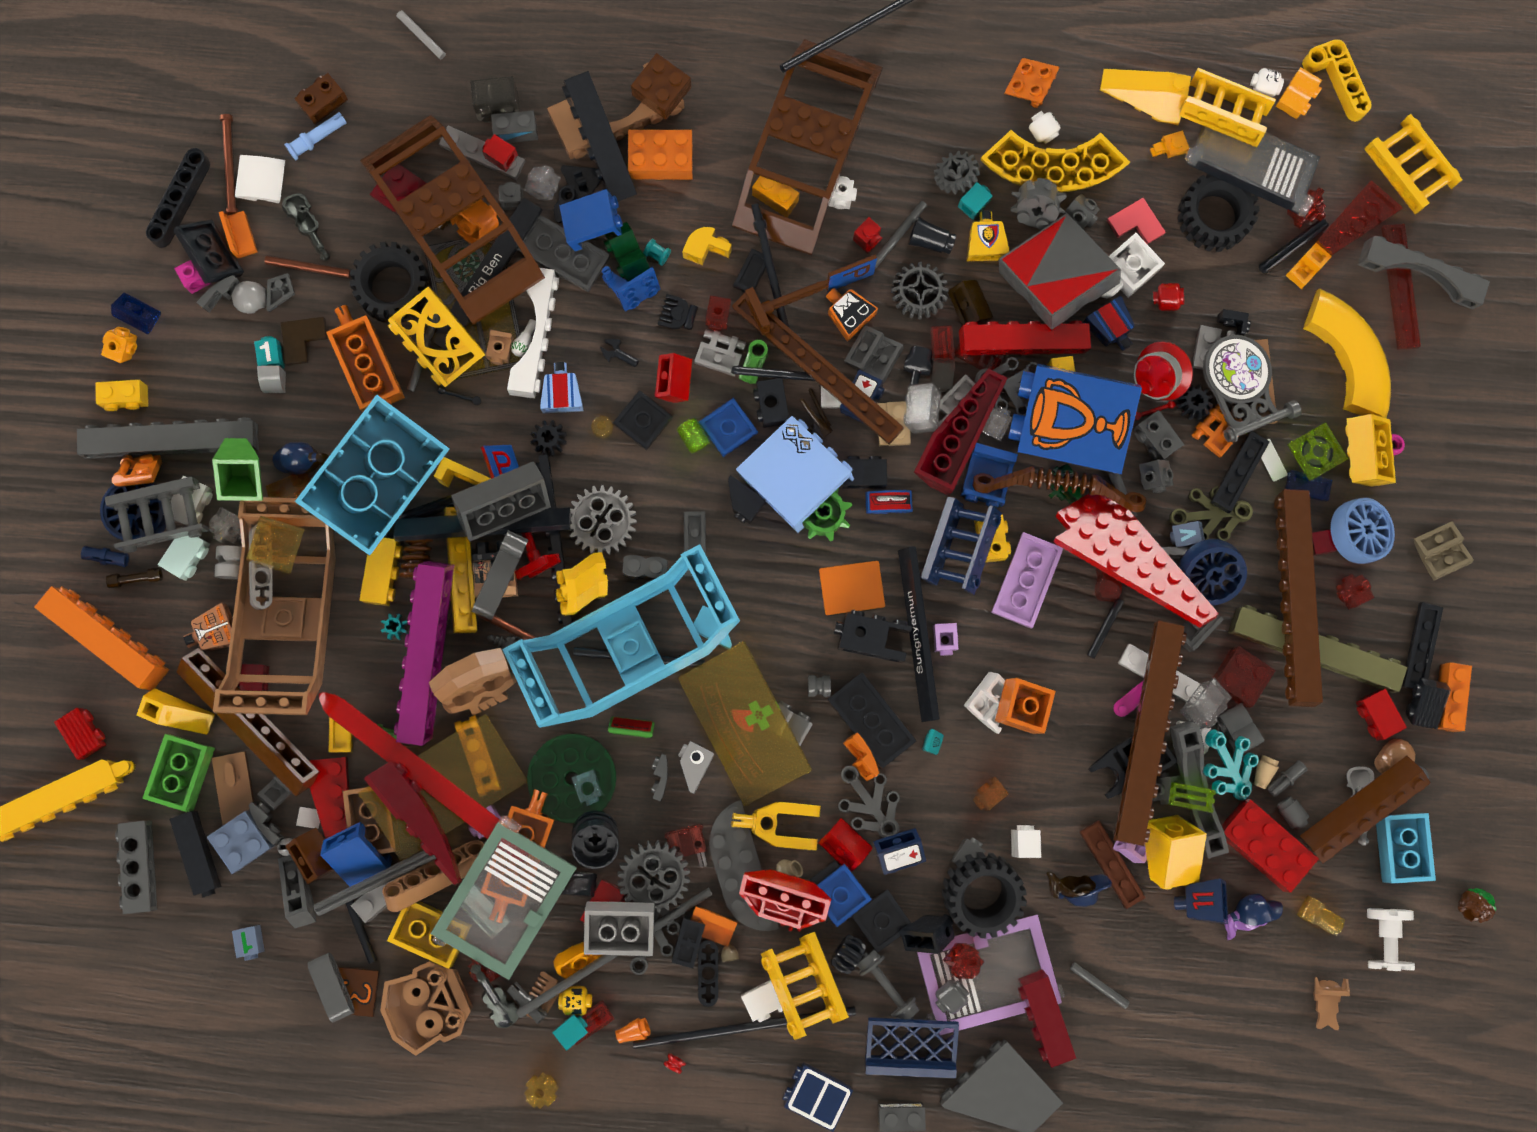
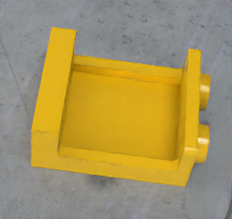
(448, 469)

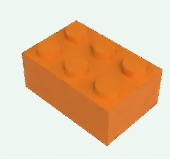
(660, 154)

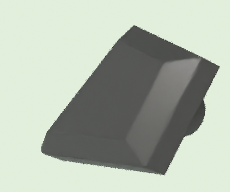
(278, 291)

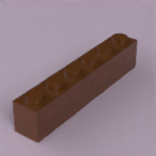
(1365, 809)

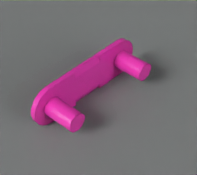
(1128, 701)

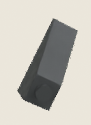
(296, 894)

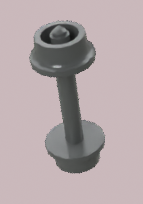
(904, 1009)

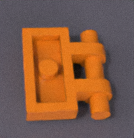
(1216, 442)

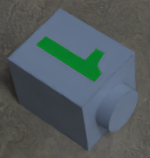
(248, 942)

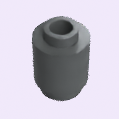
(1293, 813)

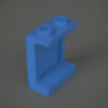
(590, 218)
(992, 462)
(353, 855)

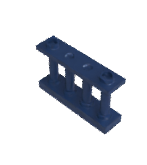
(943, 538)

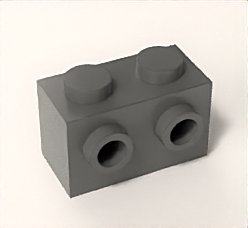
(1158, 436)

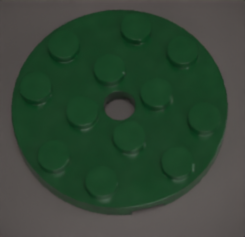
(565, 755)

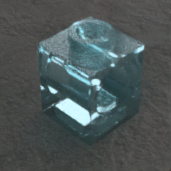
(580, 780)

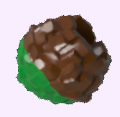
(1477, 905)

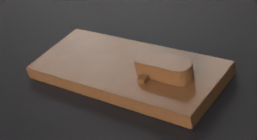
(232, 785)

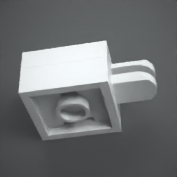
(1136, 263)

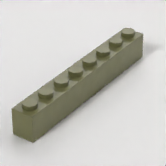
(1334, 656)

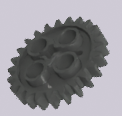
(666, 861)

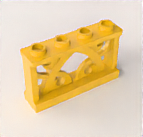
(436, 306)

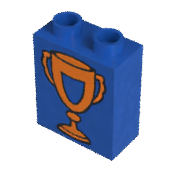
(1076, 418)

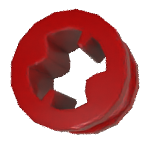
(674, 1063)

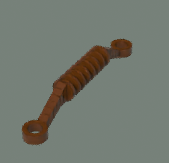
(1028, 476)

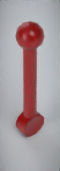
(1171, 404)

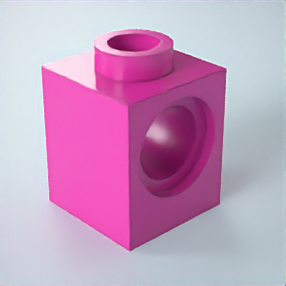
(190, 277)

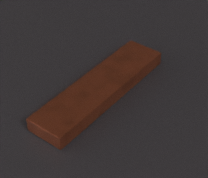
(1112, 864)

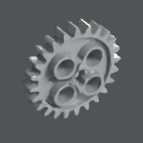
(619, 530)

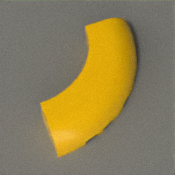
(1068, 169)
(1357, 351)

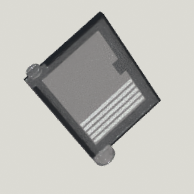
(1270, 170)

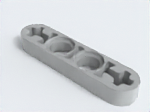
(253, 569)

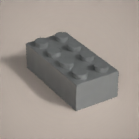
(501, 501)

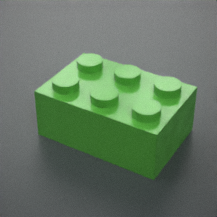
(178, 773)

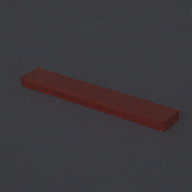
(1402, 294)

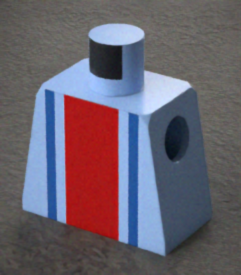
(560, 391)

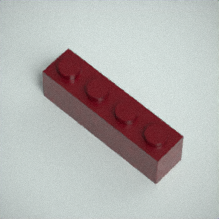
(1046, 1018)

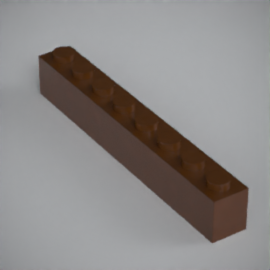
(253, 729)

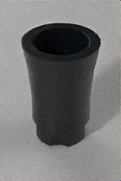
(931, 237)

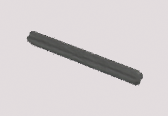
(372, 882)

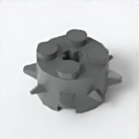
(1038, 203)

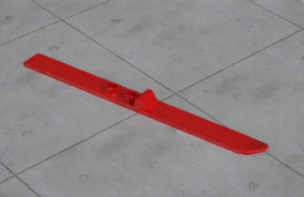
(418, 769)

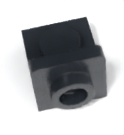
(1235, 318)

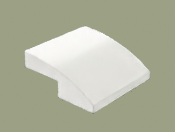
(259, 178)

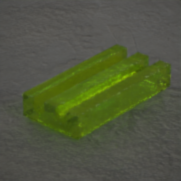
(1209, 800)

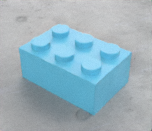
(1405, 848)

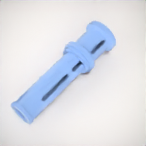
(307, 140)

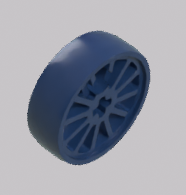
(135, 520)
(1236, 575)

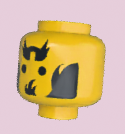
(575, 1001)

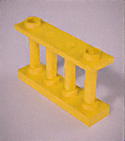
(1222, 120)
(1399, 178)
(825, 988)

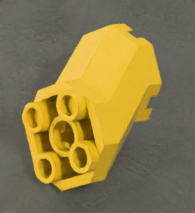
(582, 584)

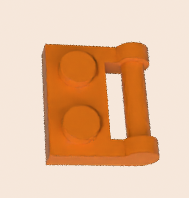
(144, 470)

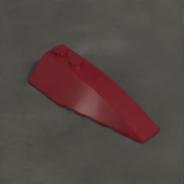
(958, 434)
(408, 804)

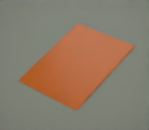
(852, 587)

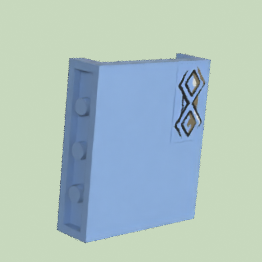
(794, 472)

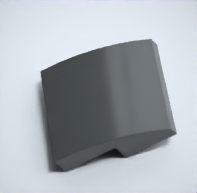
(874, 353)

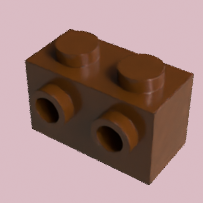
(321, 98)
(306, 854)

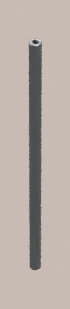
(602, 960)

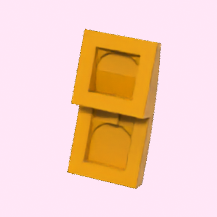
(1308, 265)

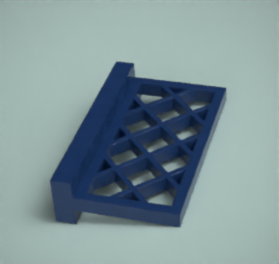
(915, 1065)

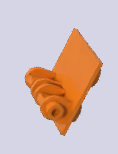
(1032, 81)

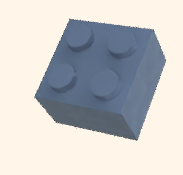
(239, 842)

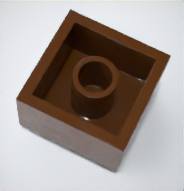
(661, 86)

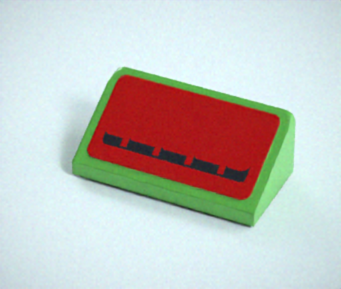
(631, 727)

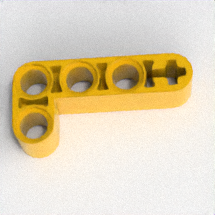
(1355, 103)

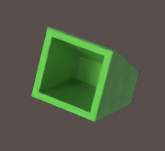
(237, 471)

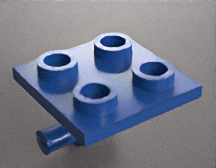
(634, 291)

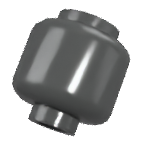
(951, 997)

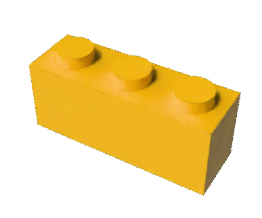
(381, 572)

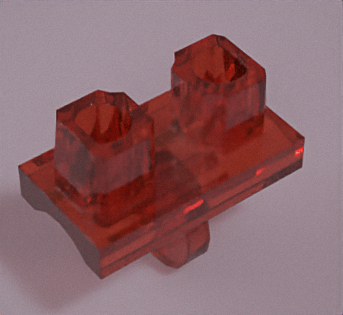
(1315, 212)

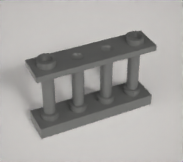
(142, 498)

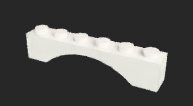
(525, 374)

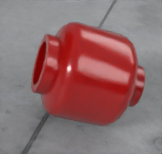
(1169, 297)

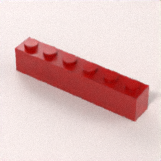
(1024, 338)

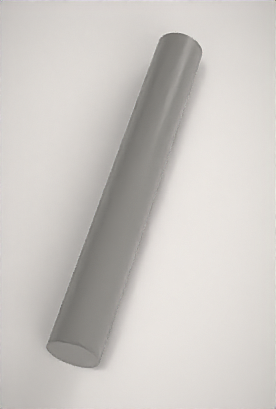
(421, 35)

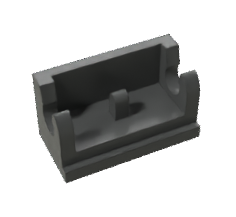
(1197, 635)

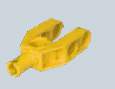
(771, 811)

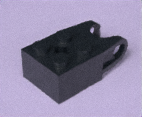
(1117, 761)

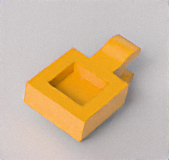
(1171, 144)

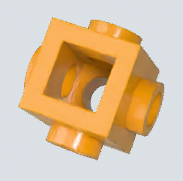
(119, 344)

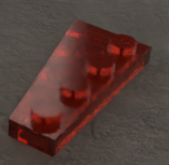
(1363, 214)

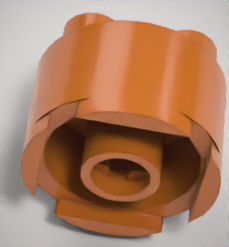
(475, 221)

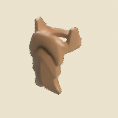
(1327, 996)

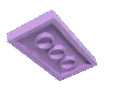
(1027, 580)

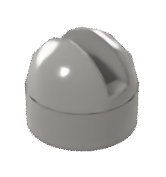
(285, 841)

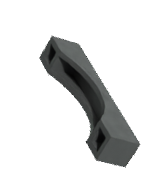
(1462, 287)
(1190, 759)

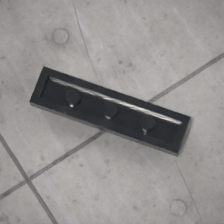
(1239, 472)
(1422, 643)

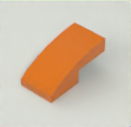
(865, 761)

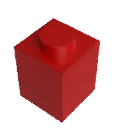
(499, 152)

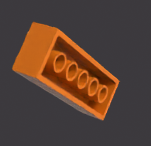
(102, 637)

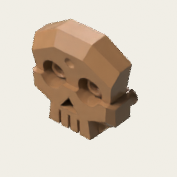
(474, 682)
(408, 1014)

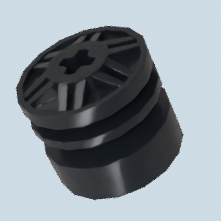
(599, 850)

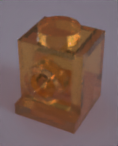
(990, 794)

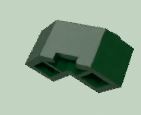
(627, 253)

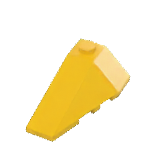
(1149, 91)

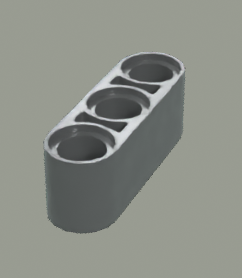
(331, 987)

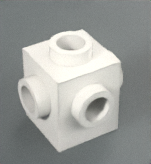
(843, 194)

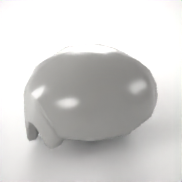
(249, 297)

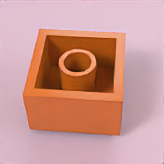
(1025, 706)

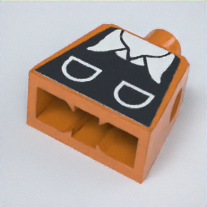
(850, 312)

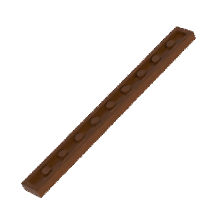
(825, 374)

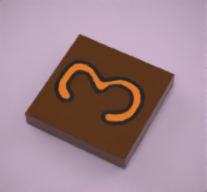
(362, 988)

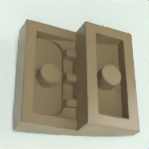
(1442, 551)

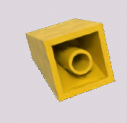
(1174, 852)

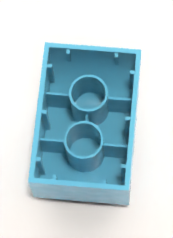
(372, 475)

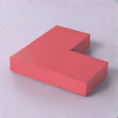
(1137, 216)

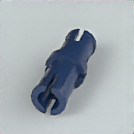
(105, 556)

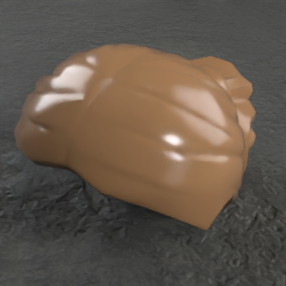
(1392, 753)

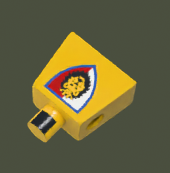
(987, 239)

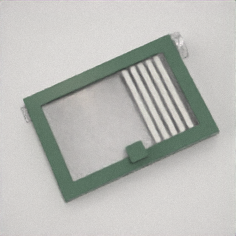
(503, 899)

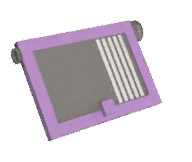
(994, 990)

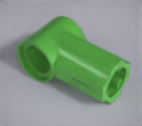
(754, 361)

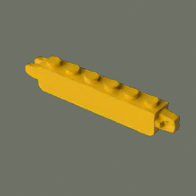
(62, 796)

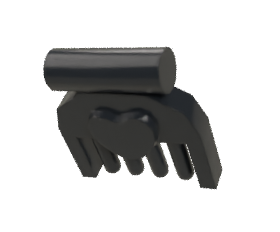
(680, 314)

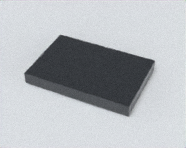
(208, 251)

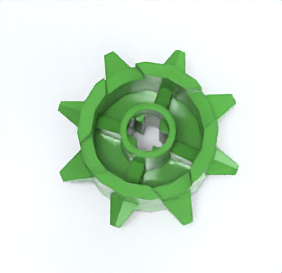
(828, 524)

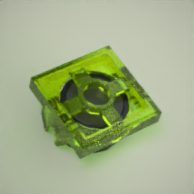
(1316, 452)

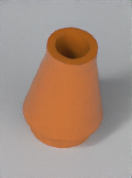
(634, 1031)

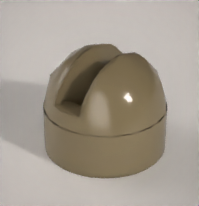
(729, 954)

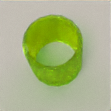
(693, 435)

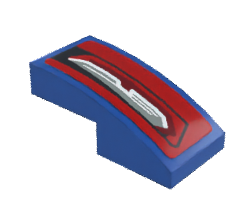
(888, 501)

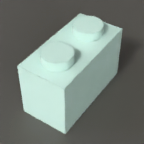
(184, 556)

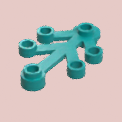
(1241, 786)

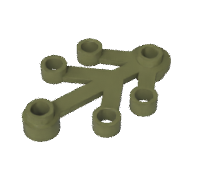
(1214, 514)

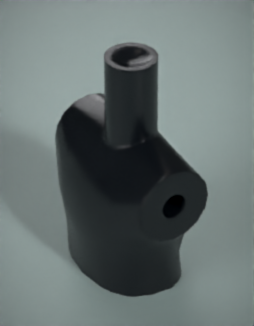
(918, 363)

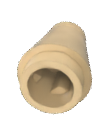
(1265, 771)

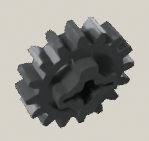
(946, 173)

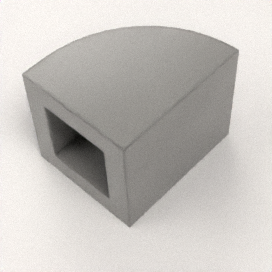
(271, 379)

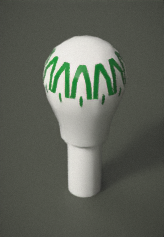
(523, 341)

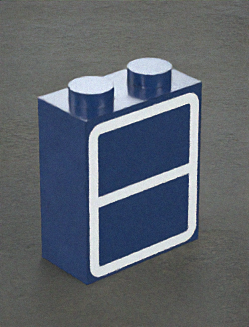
(817, 1096)

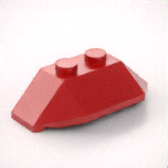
(784, 898)

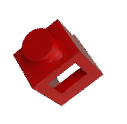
(867, 235)

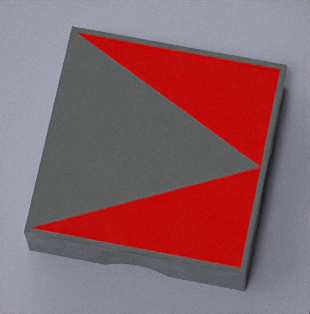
(1059, 270)

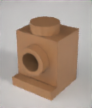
(503, 355)

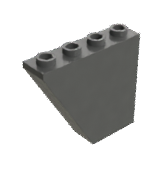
(1002, 1091)

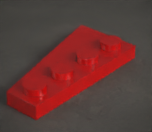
(328, 793)

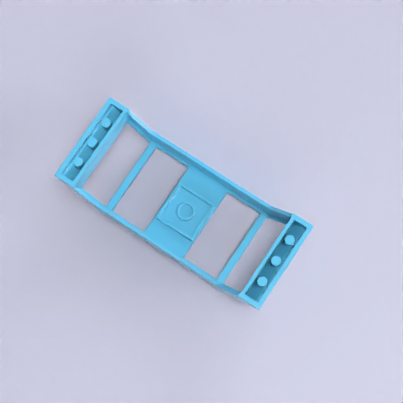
(625, 640)

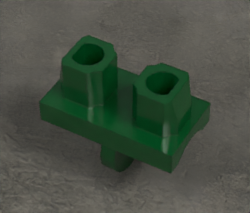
(1069, 496)

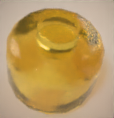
(602, 427)

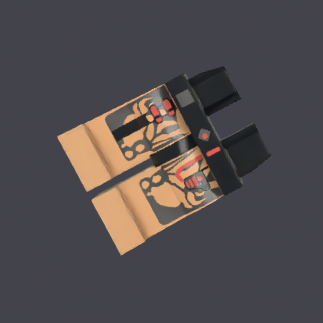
(482, 564)

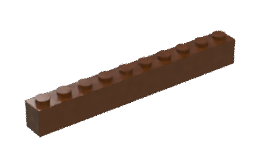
(1298, 599)
(1149, 733)

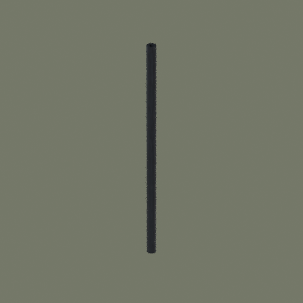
(843, 34)
(721, 1031)

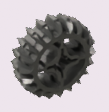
(928, 290)

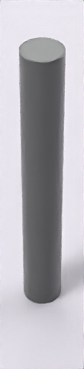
(1102, 987)

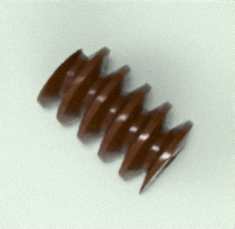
(415, 557)

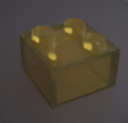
(275, 544)

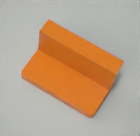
(238, 234)
(717, 927)

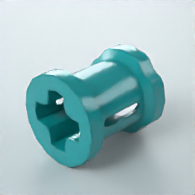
(657, 252)

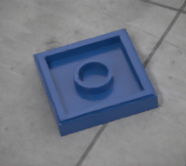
(728, 427)
(845, 894)

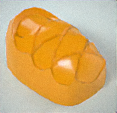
(572, 960)

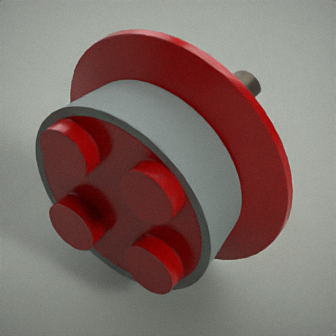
(1163, 371)

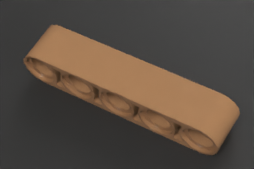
(427, 879)

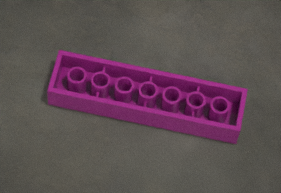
(424, 652)

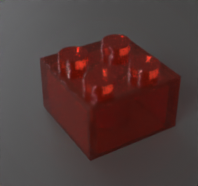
(1243, 676)

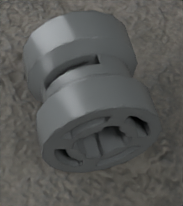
(819, 685)

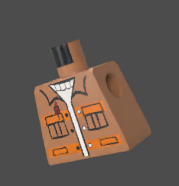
(211, 629)

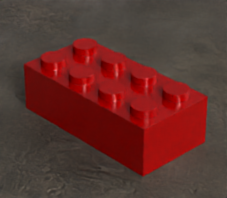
(1268, 845)

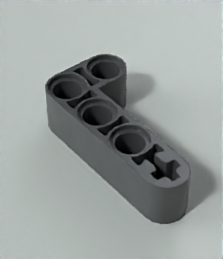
(499, 575)

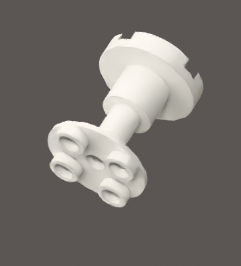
(1391, 929)

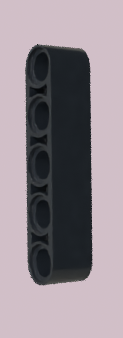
(178, 187)

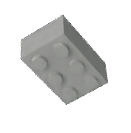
(619, 928)

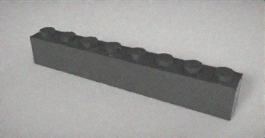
(161, 438)

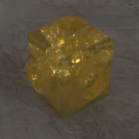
(542, 1082)

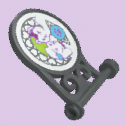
(1240, 374)

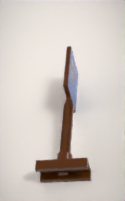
(836, 279)

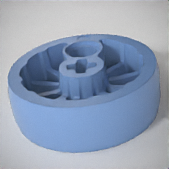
(1369, 528)

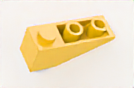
(174, 712)

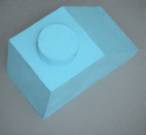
(707, 626)

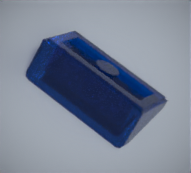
(135, 313)

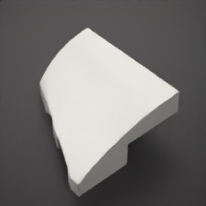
(986, 699)

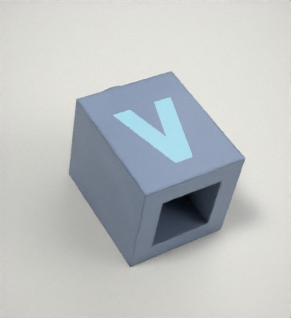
(1187, 534)

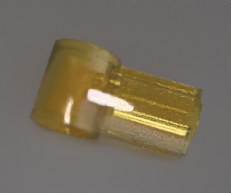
(1316, 914)

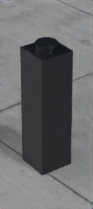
(195, 854)

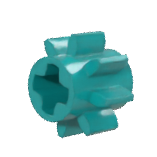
(389, 624)

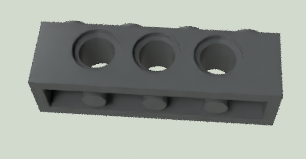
(144, 856)

